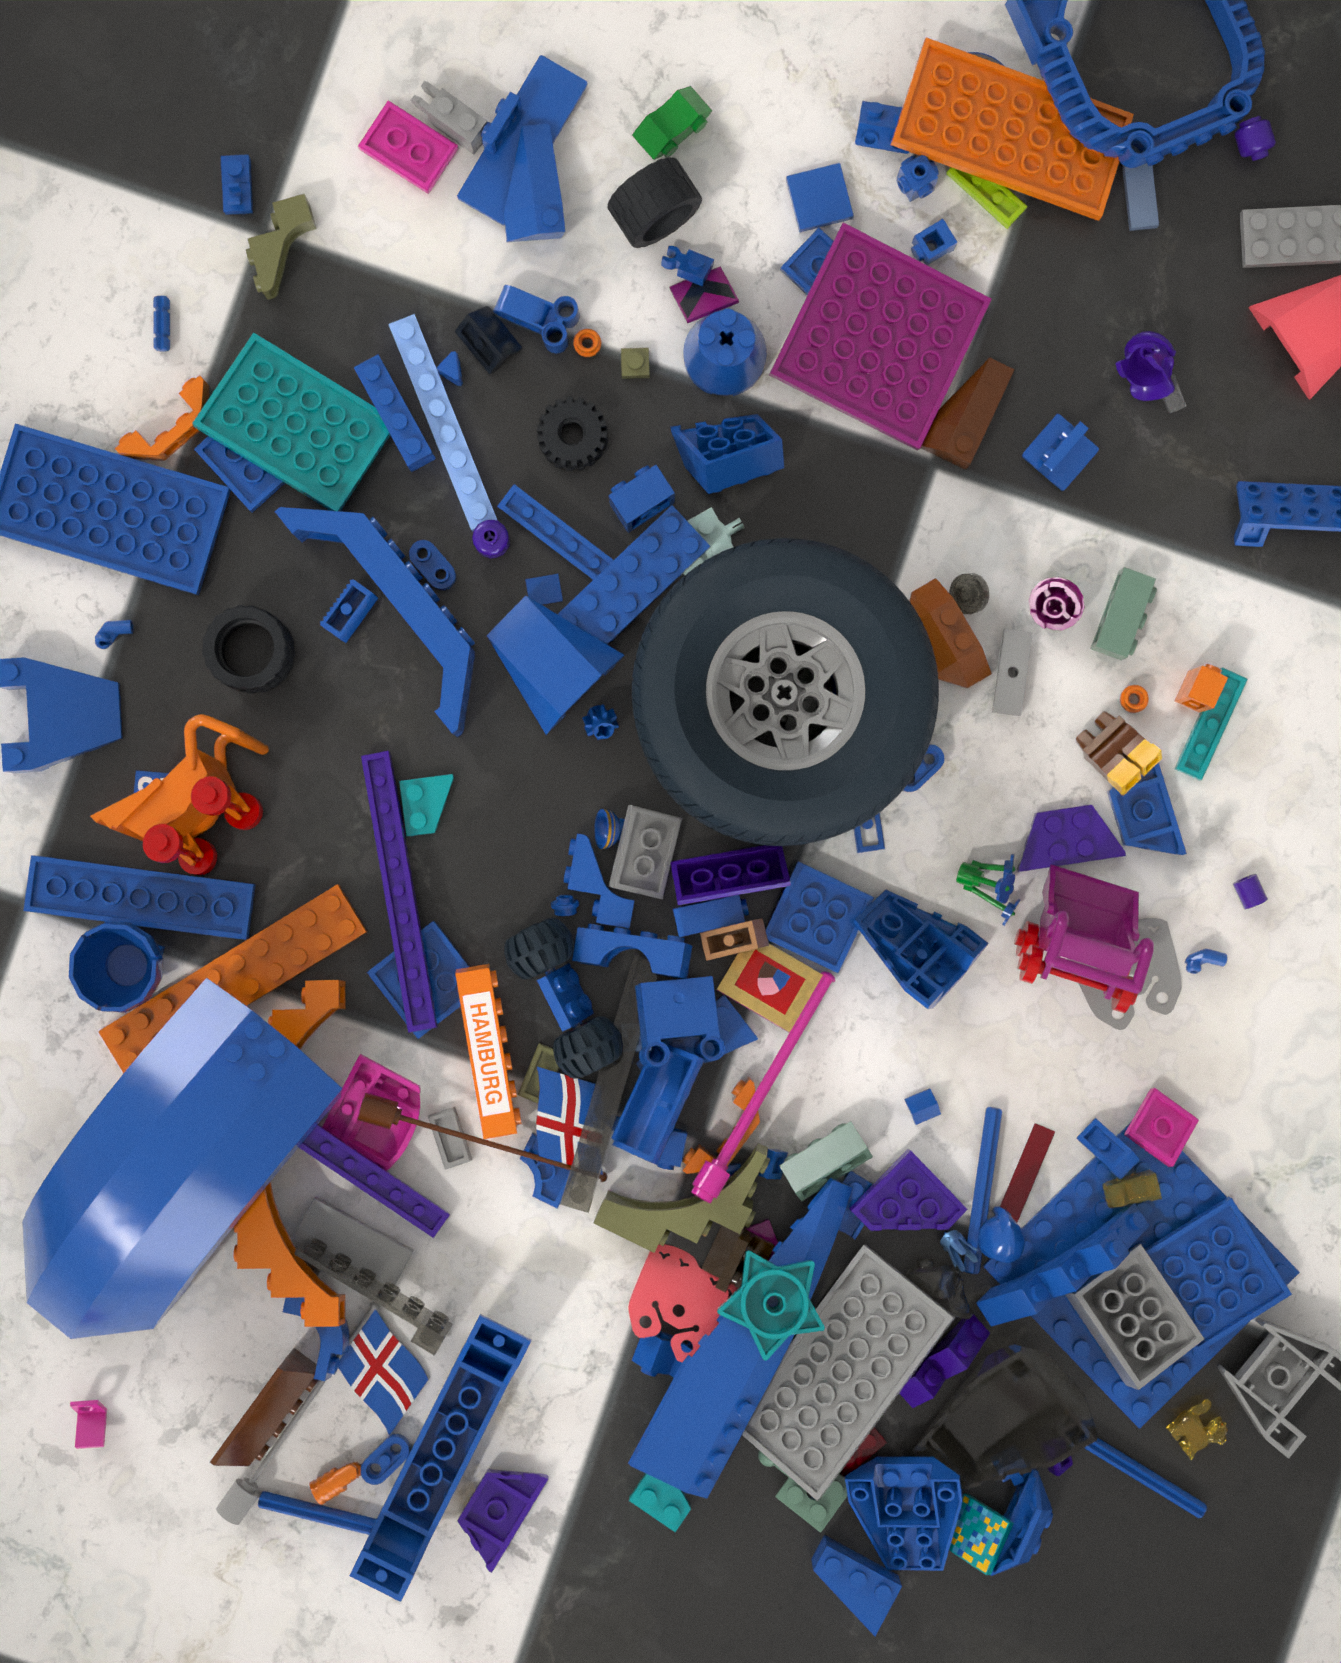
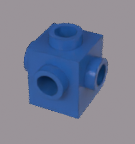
(914, 185)

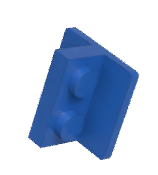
(1061, 451)

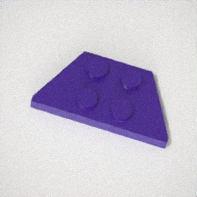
(1068, 838)
(498, 1510)

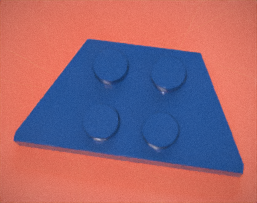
(1147, 816)

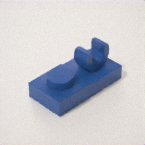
(236, 184)

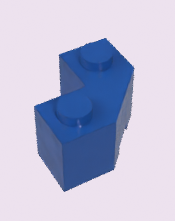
(656, 1355)

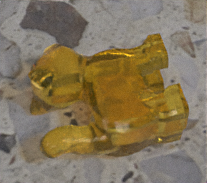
(1197, 1435)

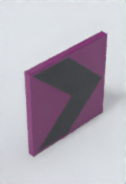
(700, 301)

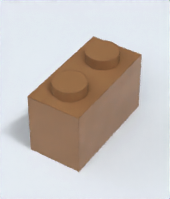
(734, 939)

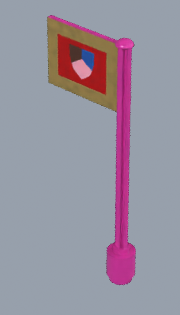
(785, 995)

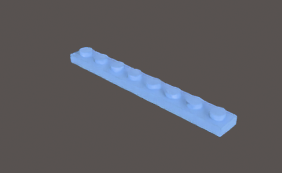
(442, 421)

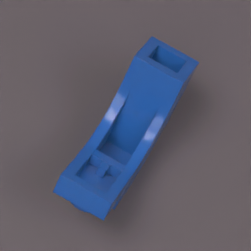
(332, 1341)

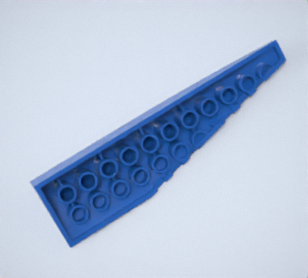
(727, 1375)

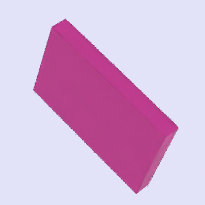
(408, 147)

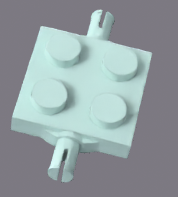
(714, 533)

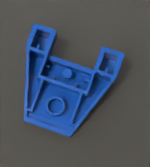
(65, 714)

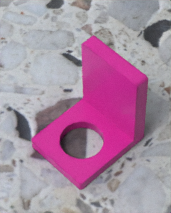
(90, 1423)

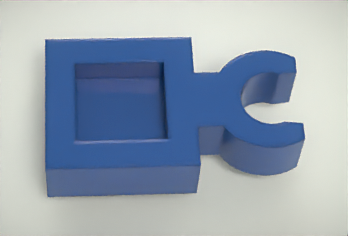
(690, 267)

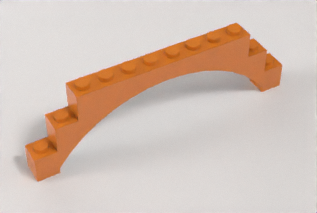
(260, 1231)

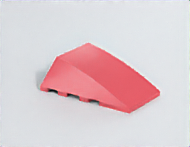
(1309, 330)

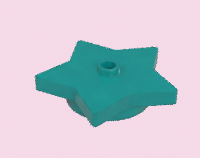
(774, 1324)

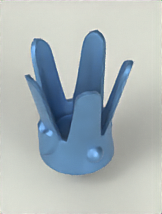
(954, 1243)

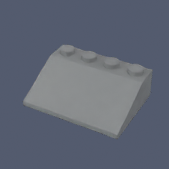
(1135, 1318)

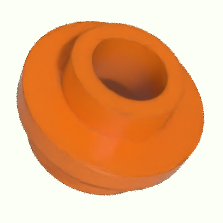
(584, 335)
(1142, 696)

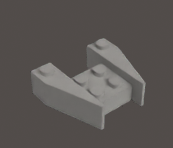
(1278, 1378)

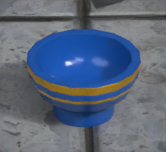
(607, 828)

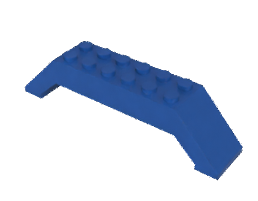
(402, 588)
(439, 1457)

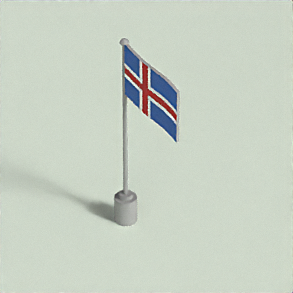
(376, 1370)

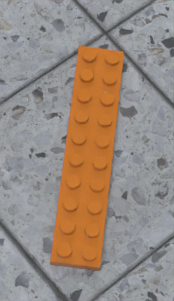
(247, 969)

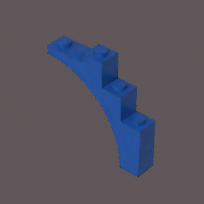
(1067, 1272)

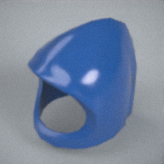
(1001, 1237)

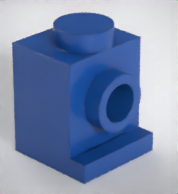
(939, 236)

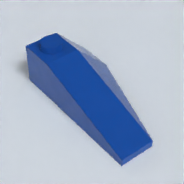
(534, 192)

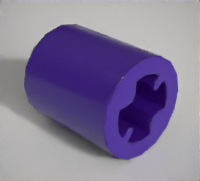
(1250, 891)

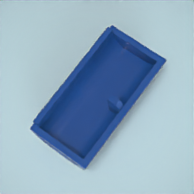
(656, 1104)

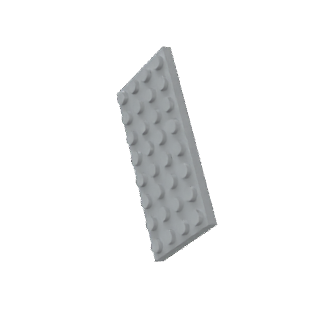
(847, 1376)

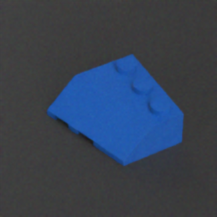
(729, 451)

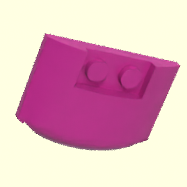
(375, 1142)

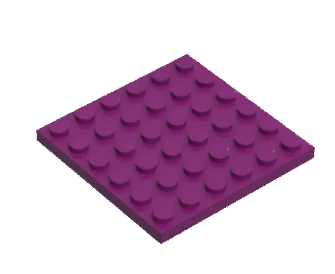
(880, 336)

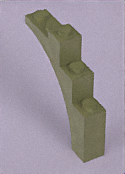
(648, 1221)

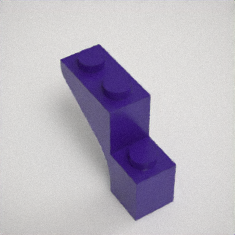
(945, 1360)

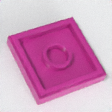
(1161, 1127)

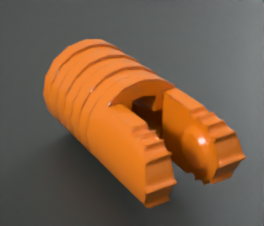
(334, 1482)

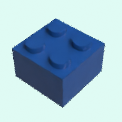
(641, 497)

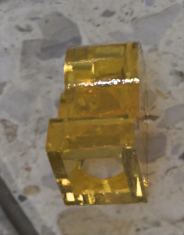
(1132, 1189)

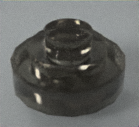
(970, 592)

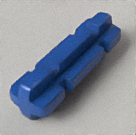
(161, 323)

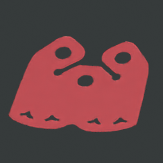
(673, 1285)

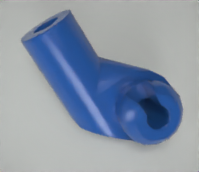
(111, 630)
(1204, 956)

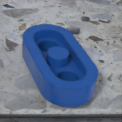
(432, 564)
(926, 770)
(386, 1458)

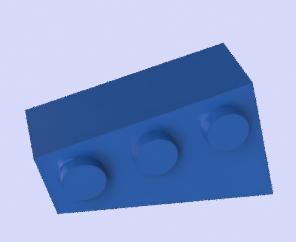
(857, 1581)

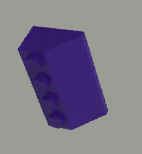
(729, 874)

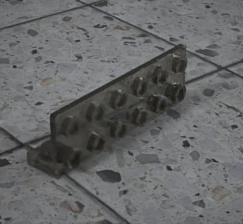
(431, 1325)

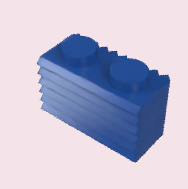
(349, 610)

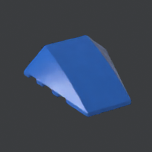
(549, 659)

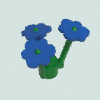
(972, 875)

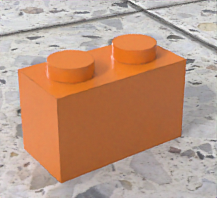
(1201, 688)

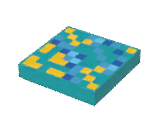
(979, 1534)

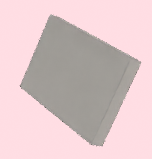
(645, 852)

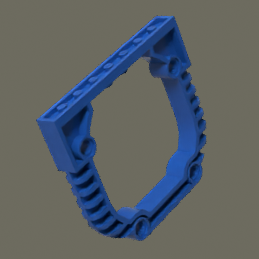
(1040, 18)

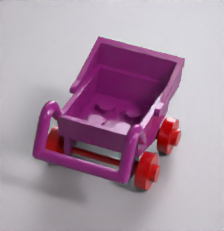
(1090, 925)

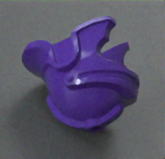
(1148, 366)

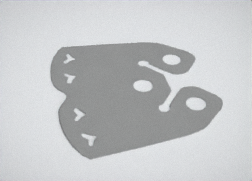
(1162, 965)

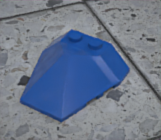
(919, 947)

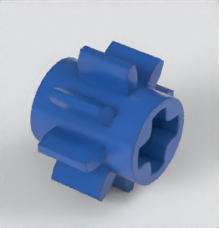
(600, 722)

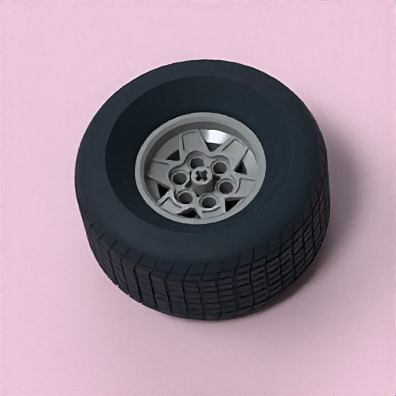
(855, 631)

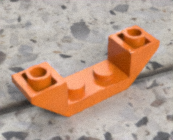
(135, 446)
(694, 1159)

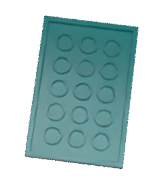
(294, 423)

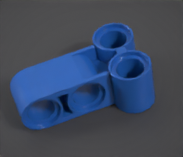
(538, 314)

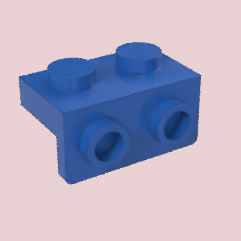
(878, 126)

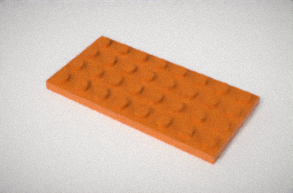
(1002, 130)

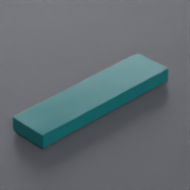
(1210, 728)

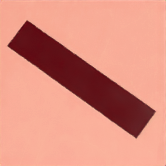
(1027, 1170)

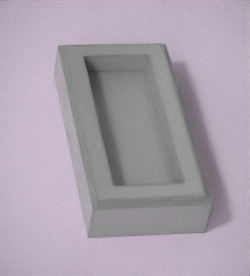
(452, 1149)

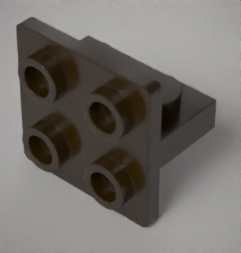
(728, 1255)

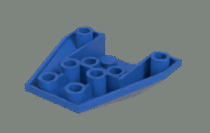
(907, 1509)

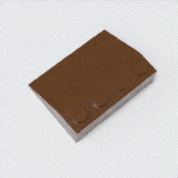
(267, 1412)

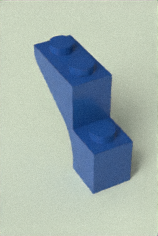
(587, 877)

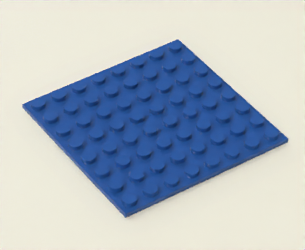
(1082, 1210)

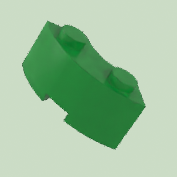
(672, 123)

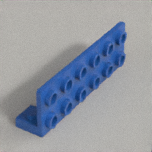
(1285, 507)

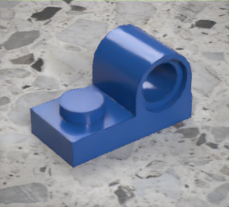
(1108, 1149)

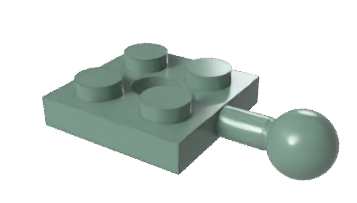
(812, 1511)

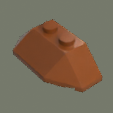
(955, 646)

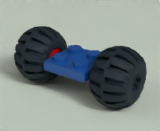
(587, 1044)

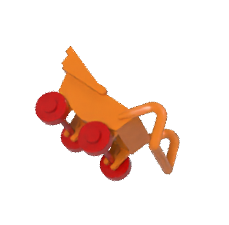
(188, 802)

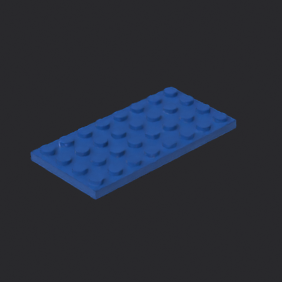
(109, 509)

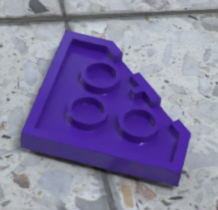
(908, 1199)

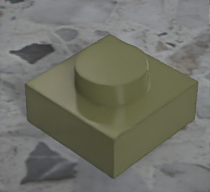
(635, 363)

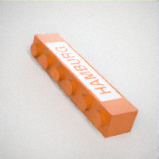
(486, 1051)

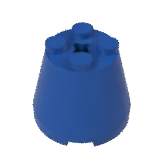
(724, 353)

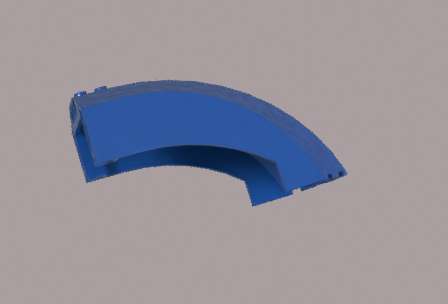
(168, 1166)

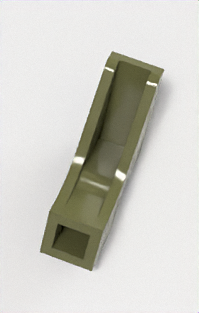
(270, 250)

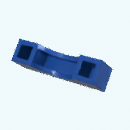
(394, 413)
(599, 947)

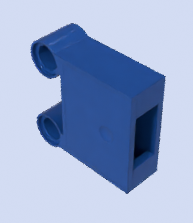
(678, 1011)

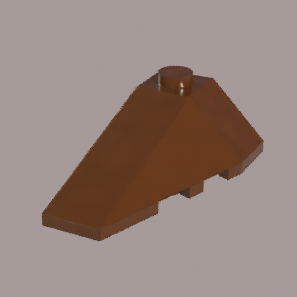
(967, 414)

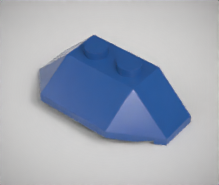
(1030, 1514)

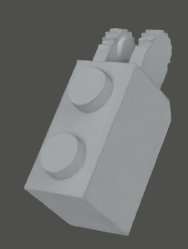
(452, 117)

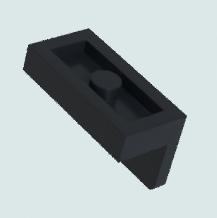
(487, 338)

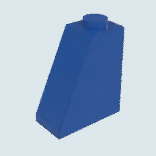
(710, 915)

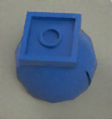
(116, 967)

